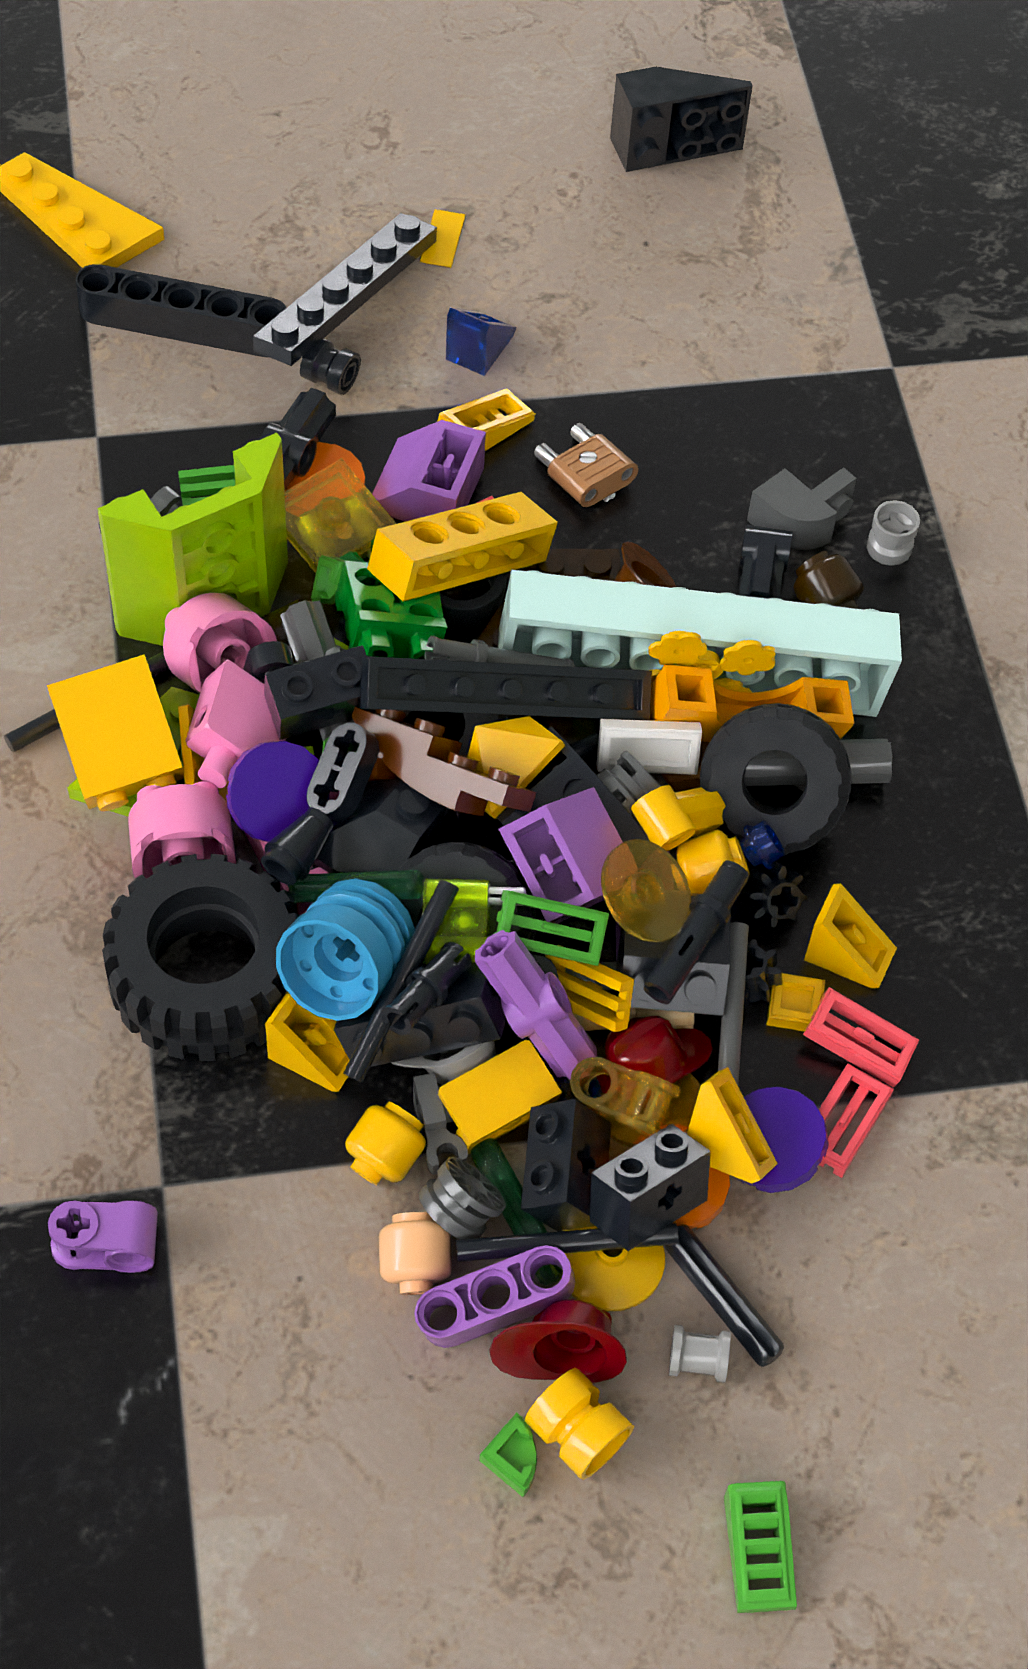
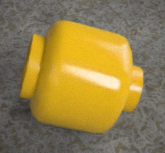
(704, 855)
(385, 1143)

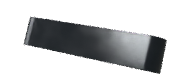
(173, 308)

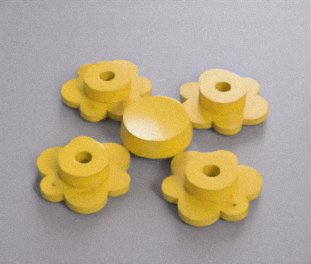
(688, 650)

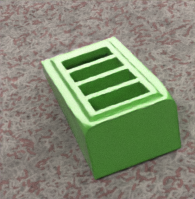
(757, 1495)

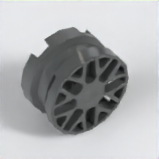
(628, 781)
(461, 1199)

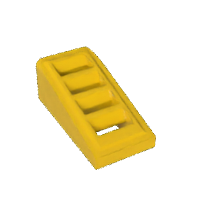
(485, 409)

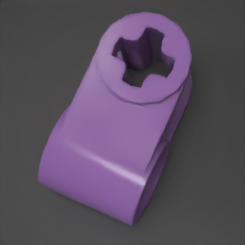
(109, 1235)

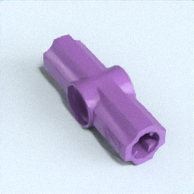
(534, 1002)

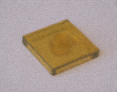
(332, 514)

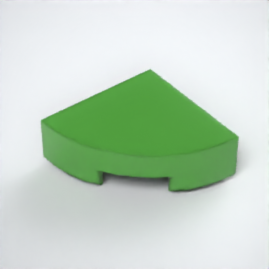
(327, 579)
(512, 1455)

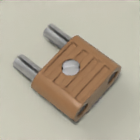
(589, 469)

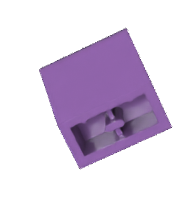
(431, 471)
(563, 850)

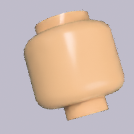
(414, 1252)

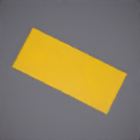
(448, 233)

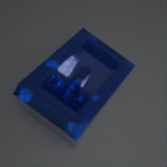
(475, 339)

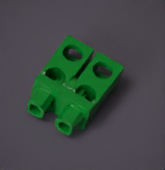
(383, 620)

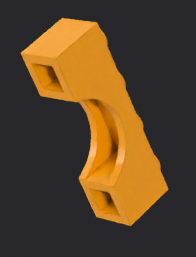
(694, 696)

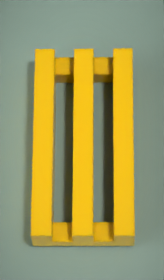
(590, 1000)

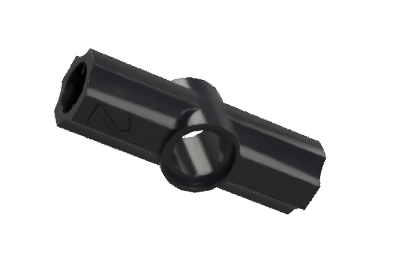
(301, 431)

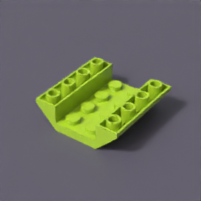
(213, 546)

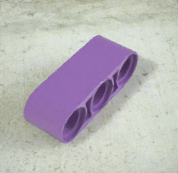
(467, 1292)

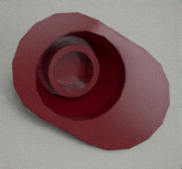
(656, 1049)
(558, 1340)

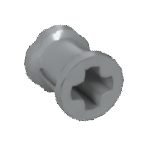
(699, 1353)

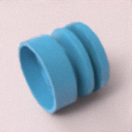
(344, 949)

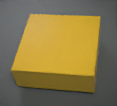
(794, 1001)

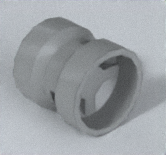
(893, 532)

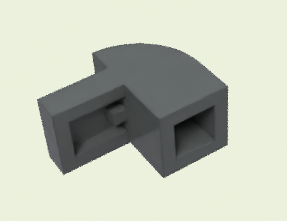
(809, 514)

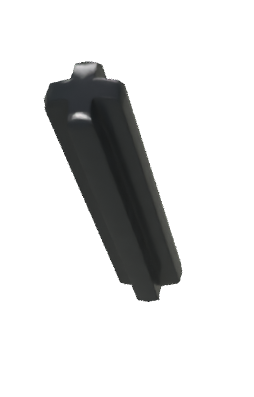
(725, 1297)

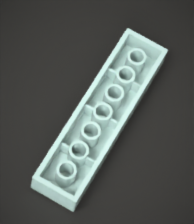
(617, 621)

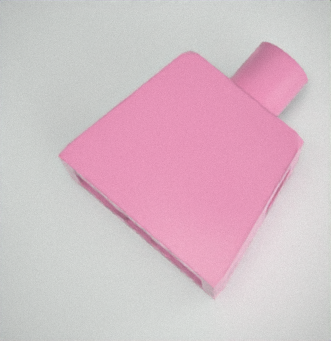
(228, 721)

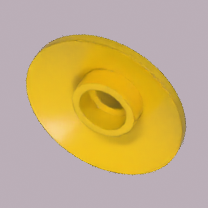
(619, 1280)

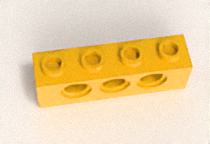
(461, 545)

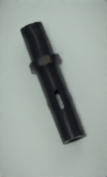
(707, 914)

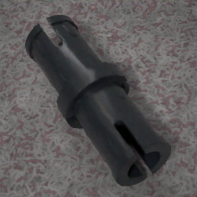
(426, 988)

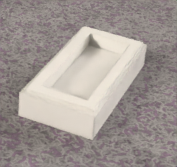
(656, 745)

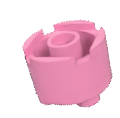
(208, 633)
(178, 823)

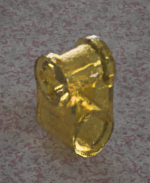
(633, 1099)

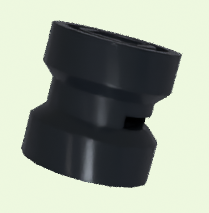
(331, 366)

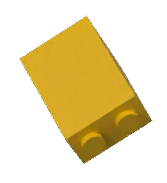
(116, 732)

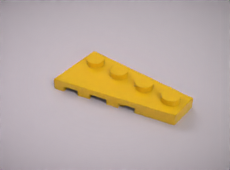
(76, 216)

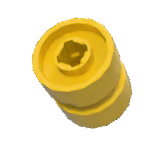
(579, 1423)

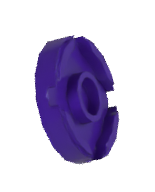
(270, 787)
(793, 1133)

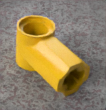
(675, 817)

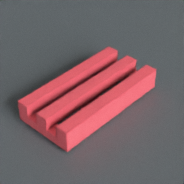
(856, 1043)
(867, 1084)

